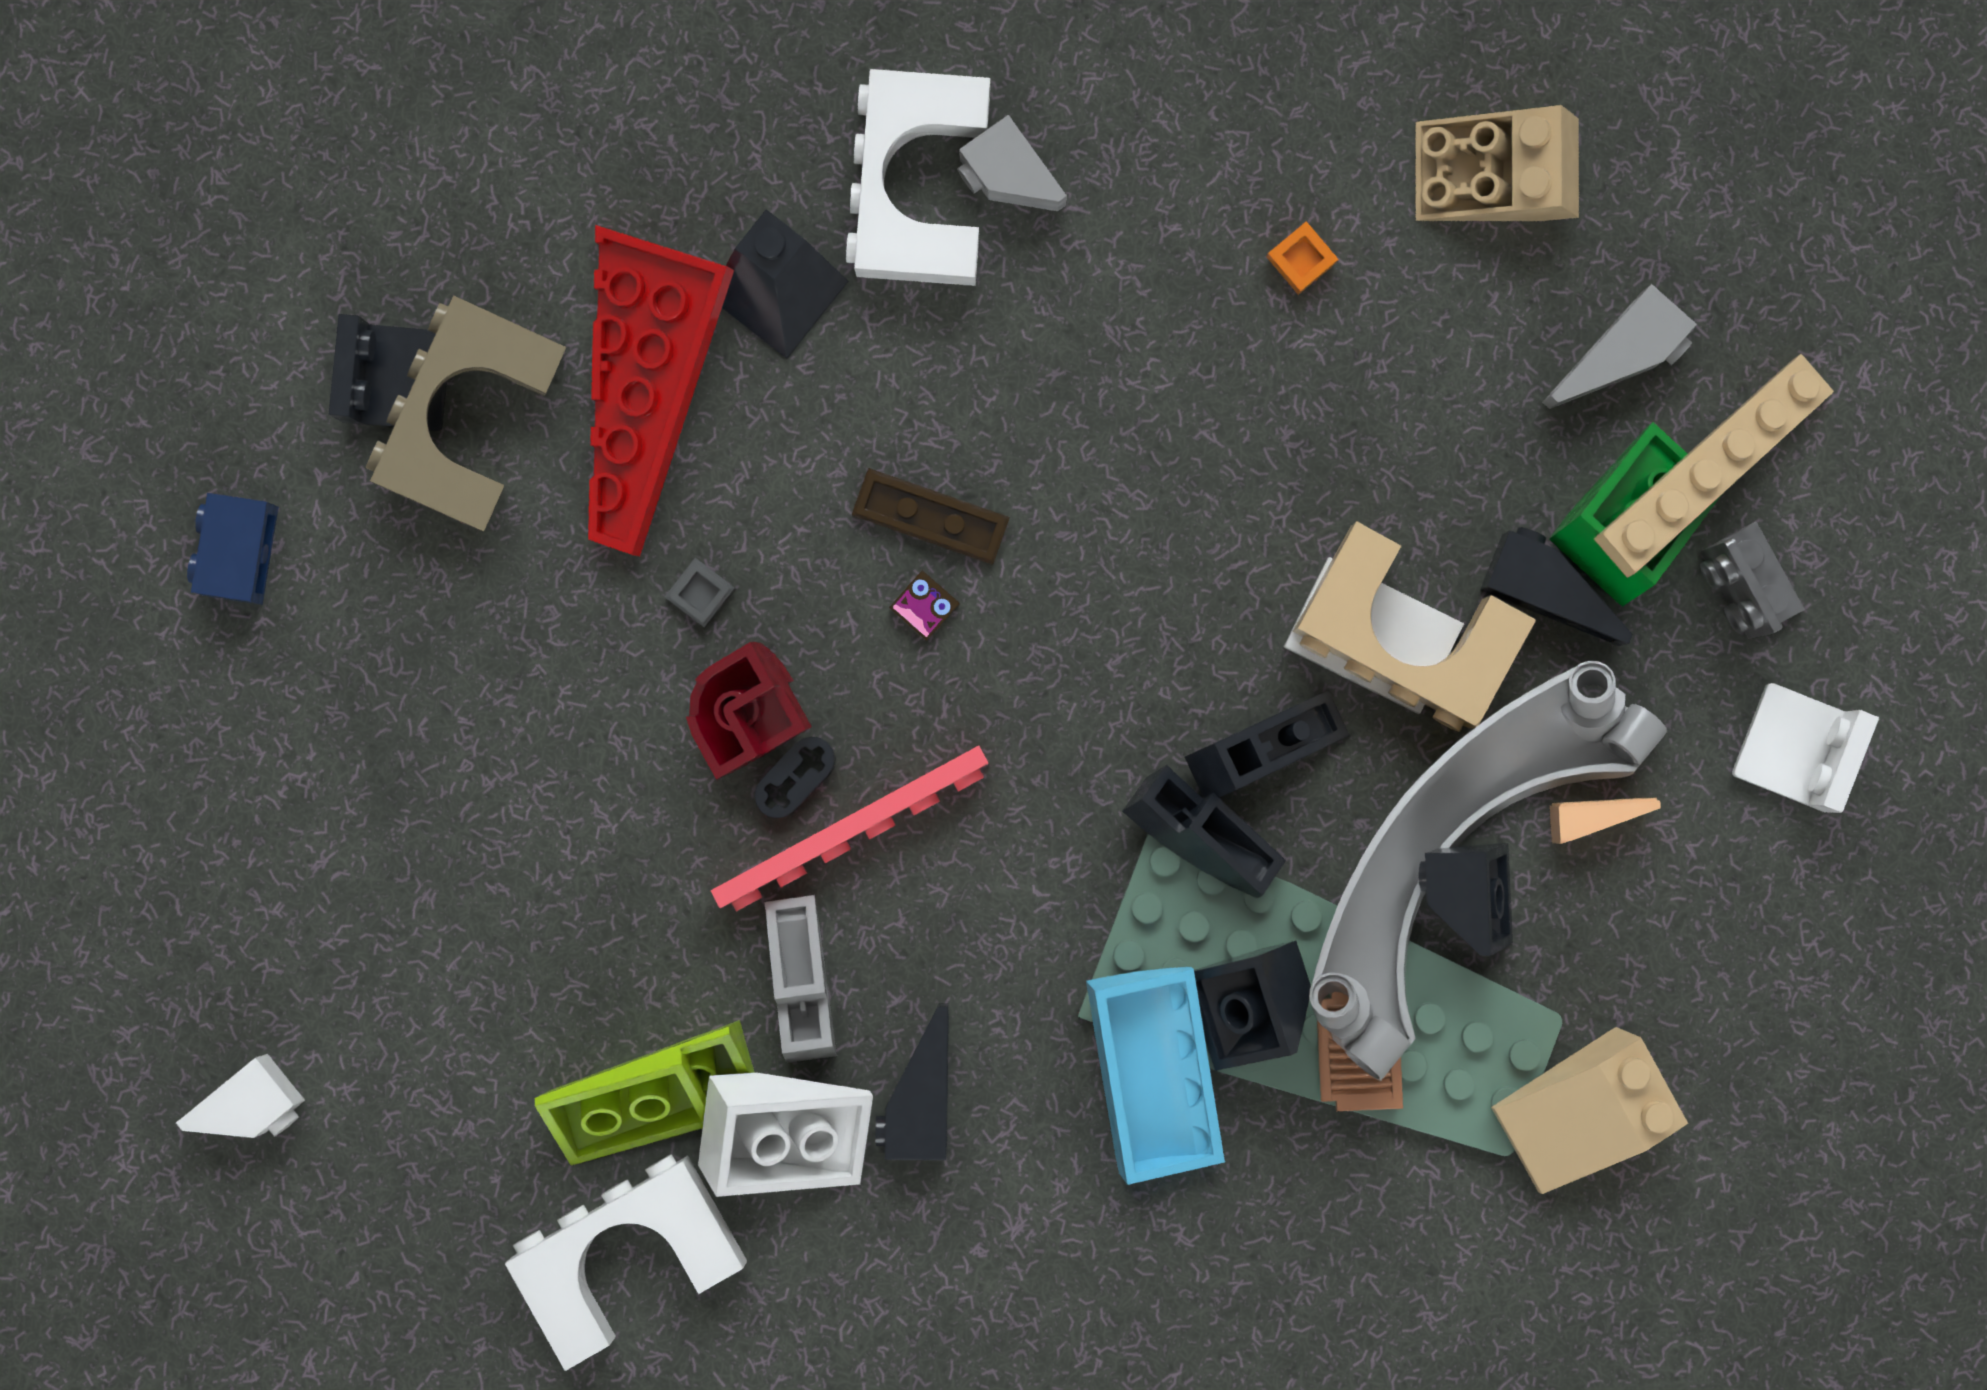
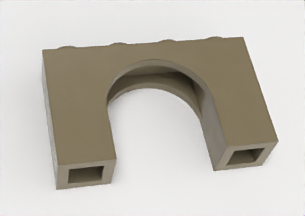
(463, 342)

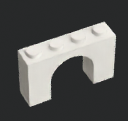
(896, 111)
(553, 1267)

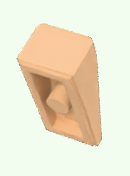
(1582, 818)

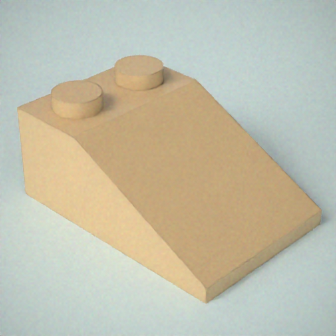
(1590, 1111)

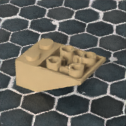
(1499, 166)

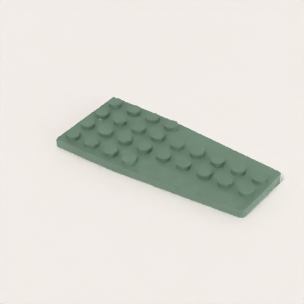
(1470, 1033)

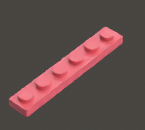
(833, 840)

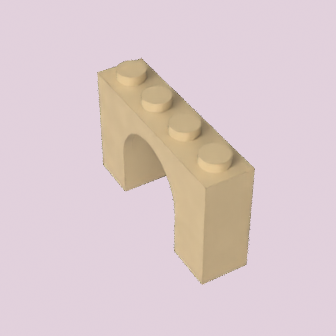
(1340, 623)

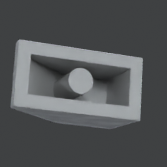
(1009, 169)

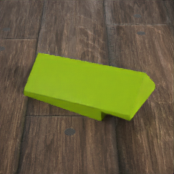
(643, 1097)

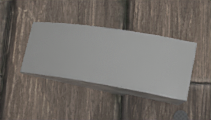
(800, 979)

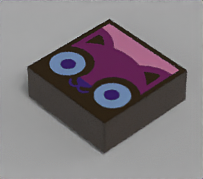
(924, 605)

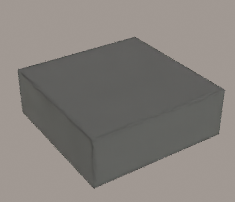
(700, 592)

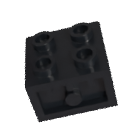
(373, 371)

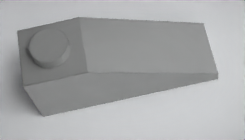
(1636, 342)

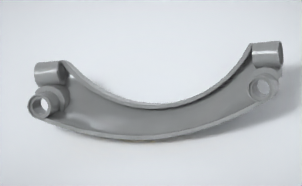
(1521, 750)

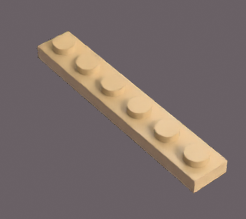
(1713, 466)

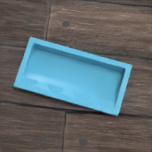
(1155, 1072)

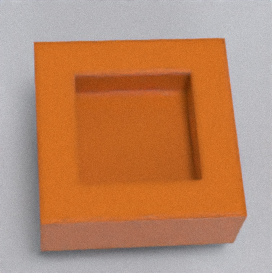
(1302, 258)

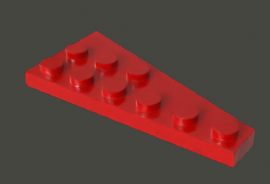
(646, 362)

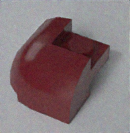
(743, 709)

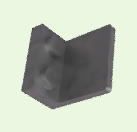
(1751, 582)

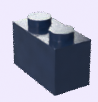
(233, 548)

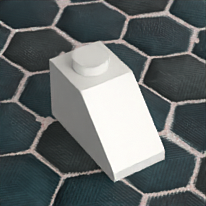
(247, 1104)

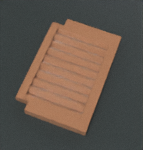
(1345, 1081)

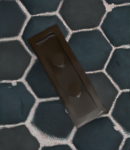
(930, 516)

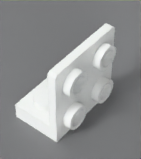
(1804, 748)

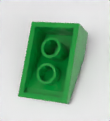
(1619, 487)

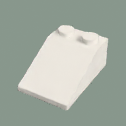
(781, 1134)

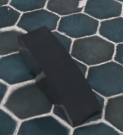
(1204, 832)

